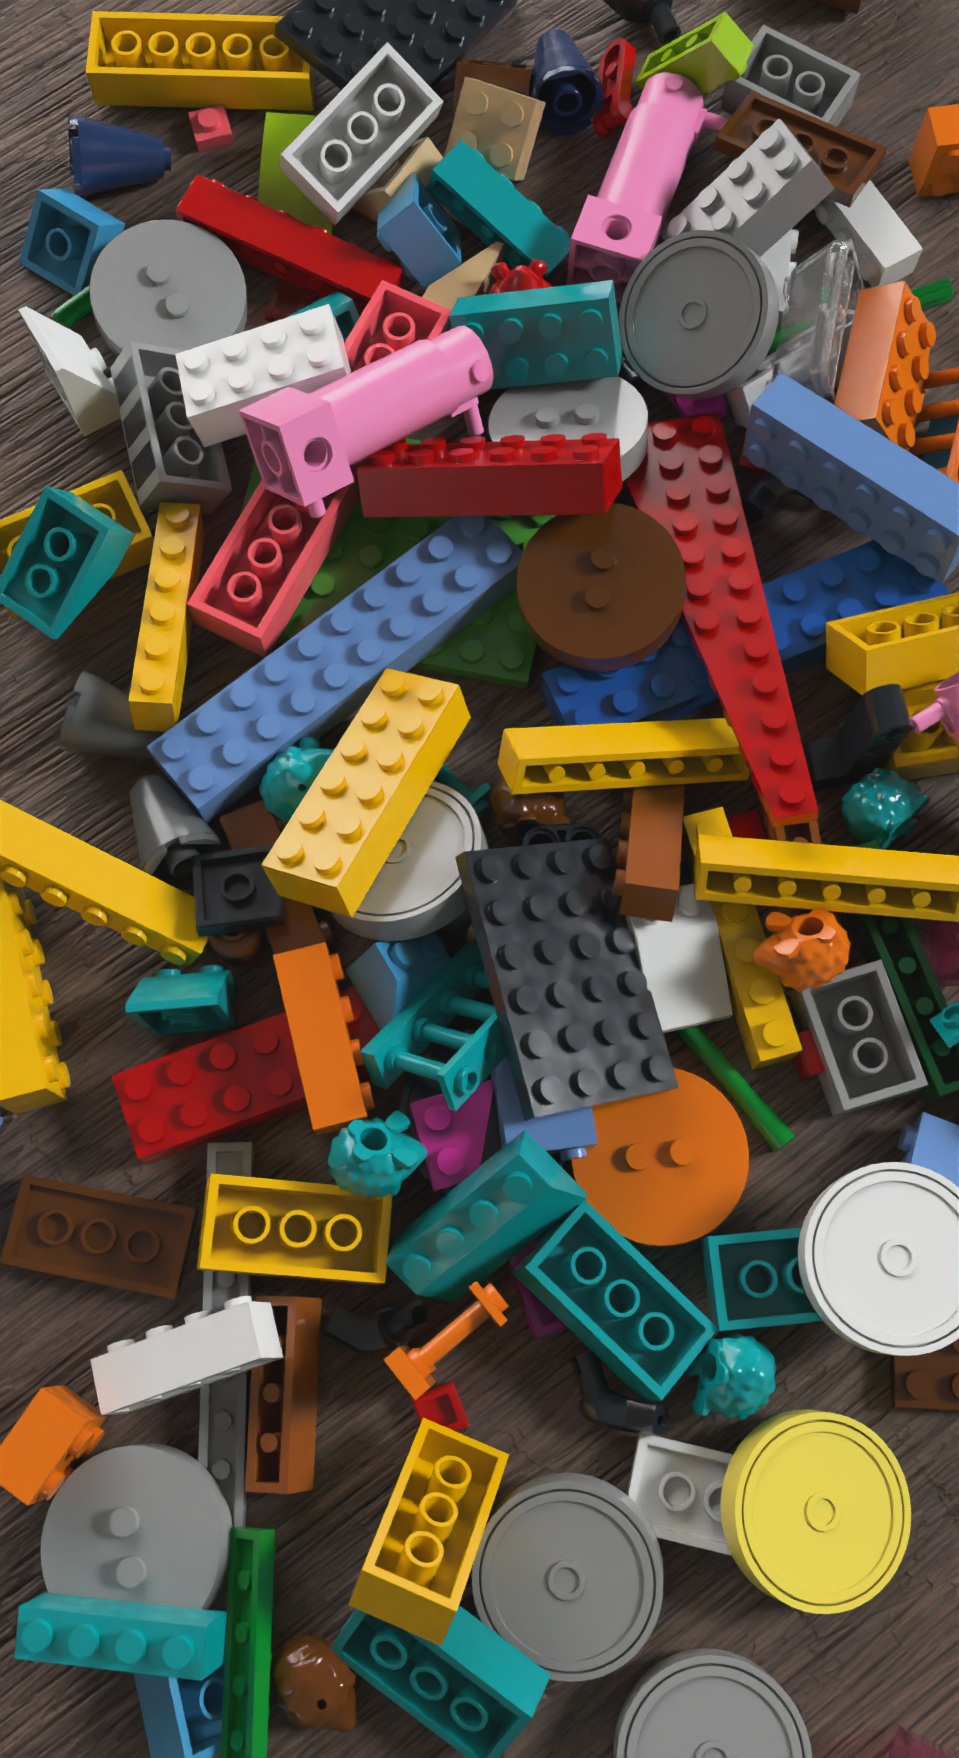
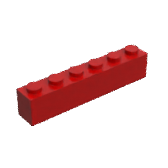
(284, 245)

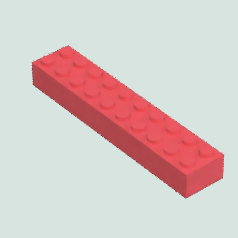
(275, 541)

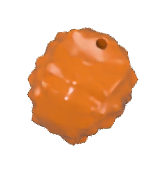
(804, 949)

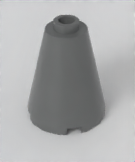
(102, 722)
(168, 831)

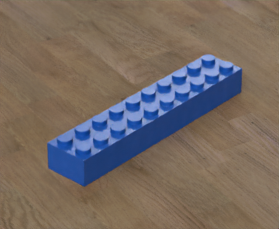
(799, 605)

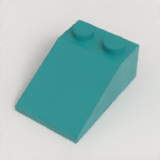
(61, 561)
(185, 1002)

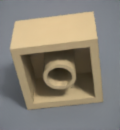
(497, 125)

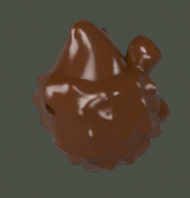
(524, 811)
(314, 1685)

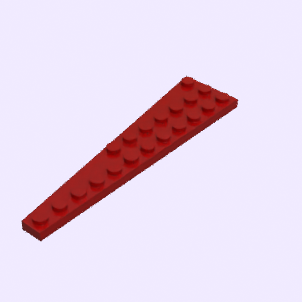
(695, 496)

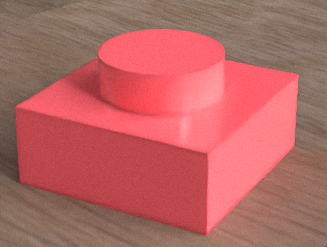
(211, 127)

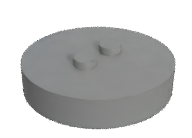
(167, 287)
(698, 315)
(576, 410)
(420, 880)
(139, 1530)
(569, 1575)
(709, 1708)

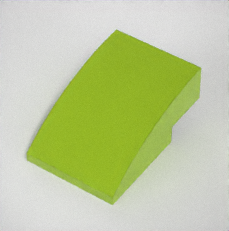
(274, 186)

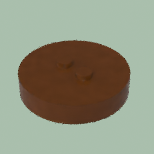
(601, 588)

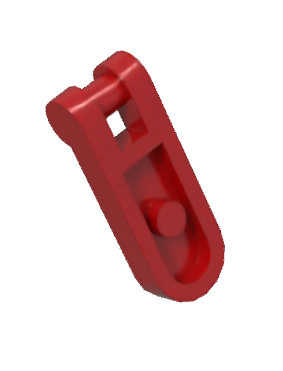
(616, 79)

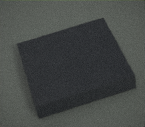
(235, 892)

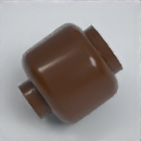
(239, 948)

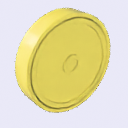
(816, 1510)

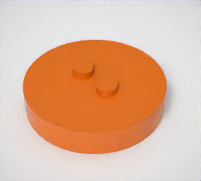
(666, 1163)

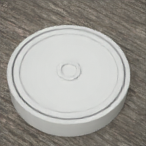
(885, 1258)

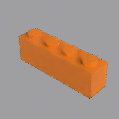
(322, 1039)

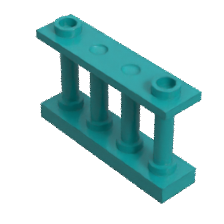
(425, 1021)

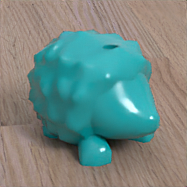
(292, 776)
(882, 807)
(375, 1156)
(733, 1376)

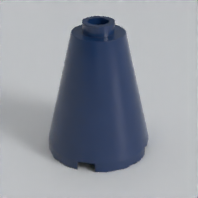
(565, 84)
(113, 156)

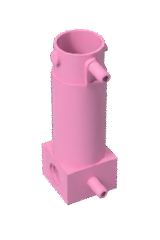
(631, 206)
(313, 438)

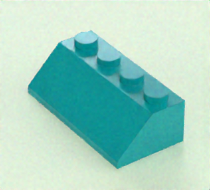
(484, 1221)

